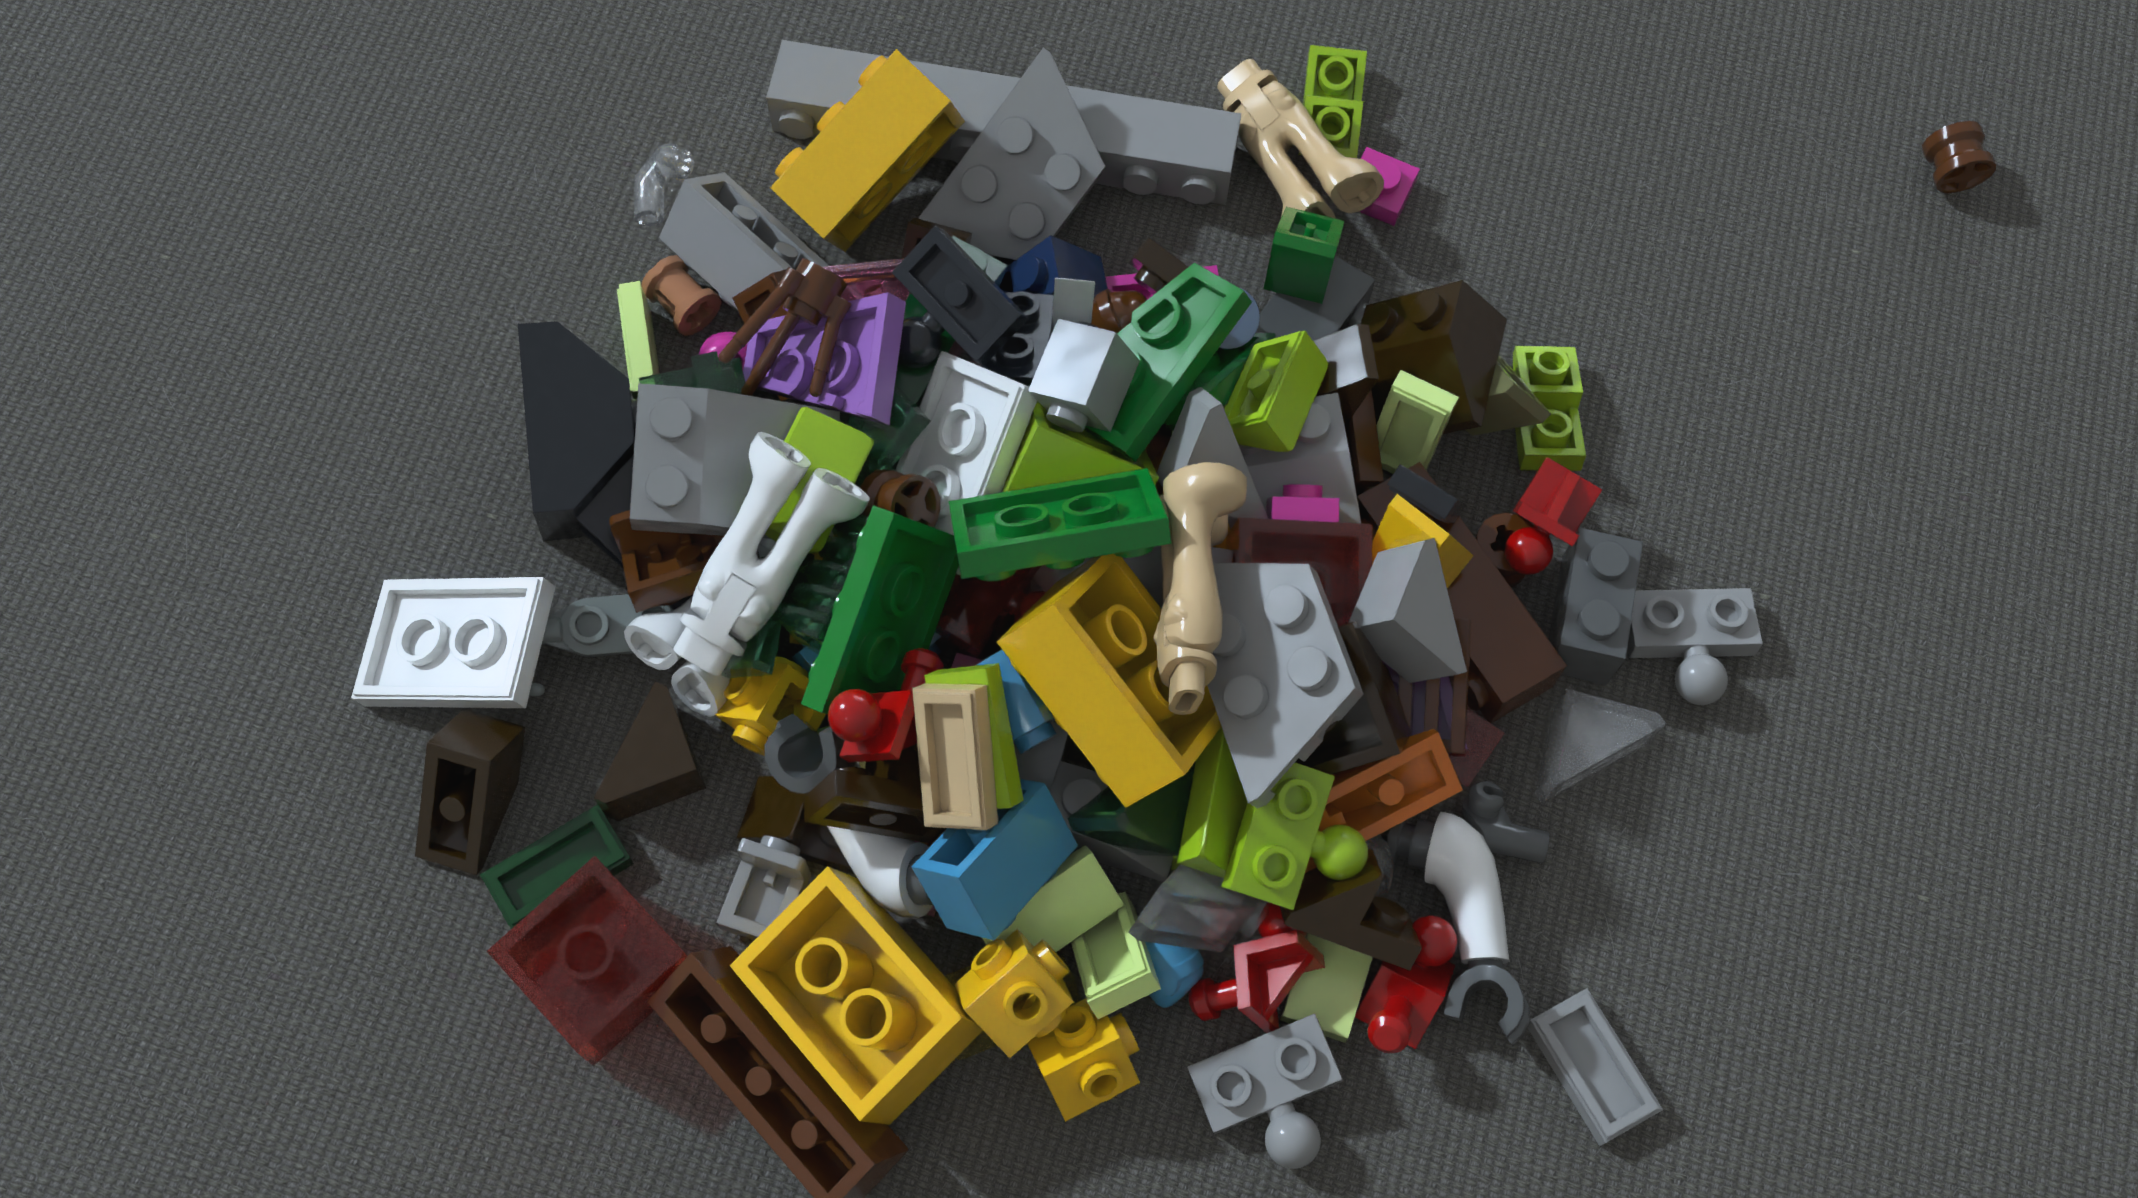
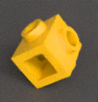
(761, 701)
(1015, 991)
(1086, 1059)

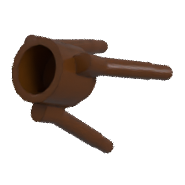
(810, 295)

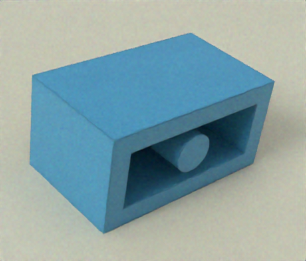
(989, 875)

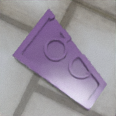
(861, 366)

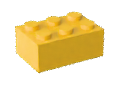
(867, 150)
(1096, 670)
(857, 997)

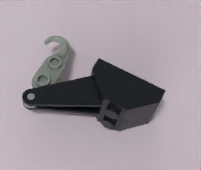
(579, 472)

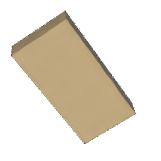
(955, 756)

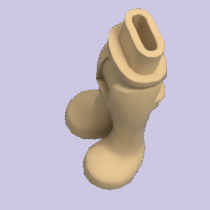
(1277, 121)
(1192, 616)

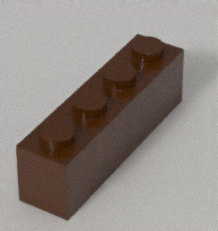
(1507, 649)
(773, 1079)

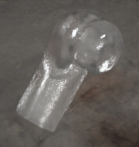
(653, 176)

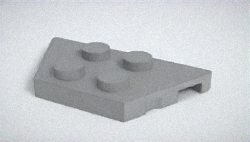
(1022, 169)
(1277, 670)

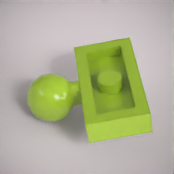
(1284, 834)

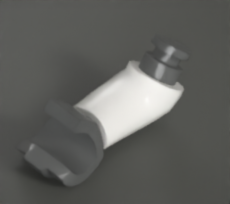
(799, 762)
(1467, 876)

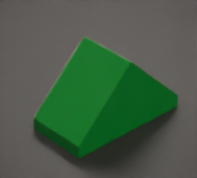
(1303, 254)

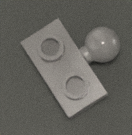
(1696, 627)
(1267, 1078)

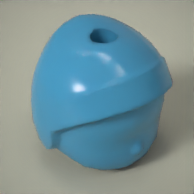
(1176, 971)

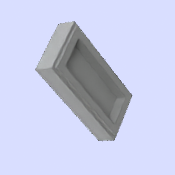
(1593, 1067)

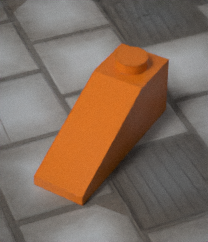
(1392, 788)

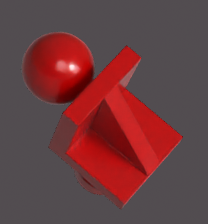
(1557, 506)
(881, 723)
(1263, 972)
(1405, 1001)

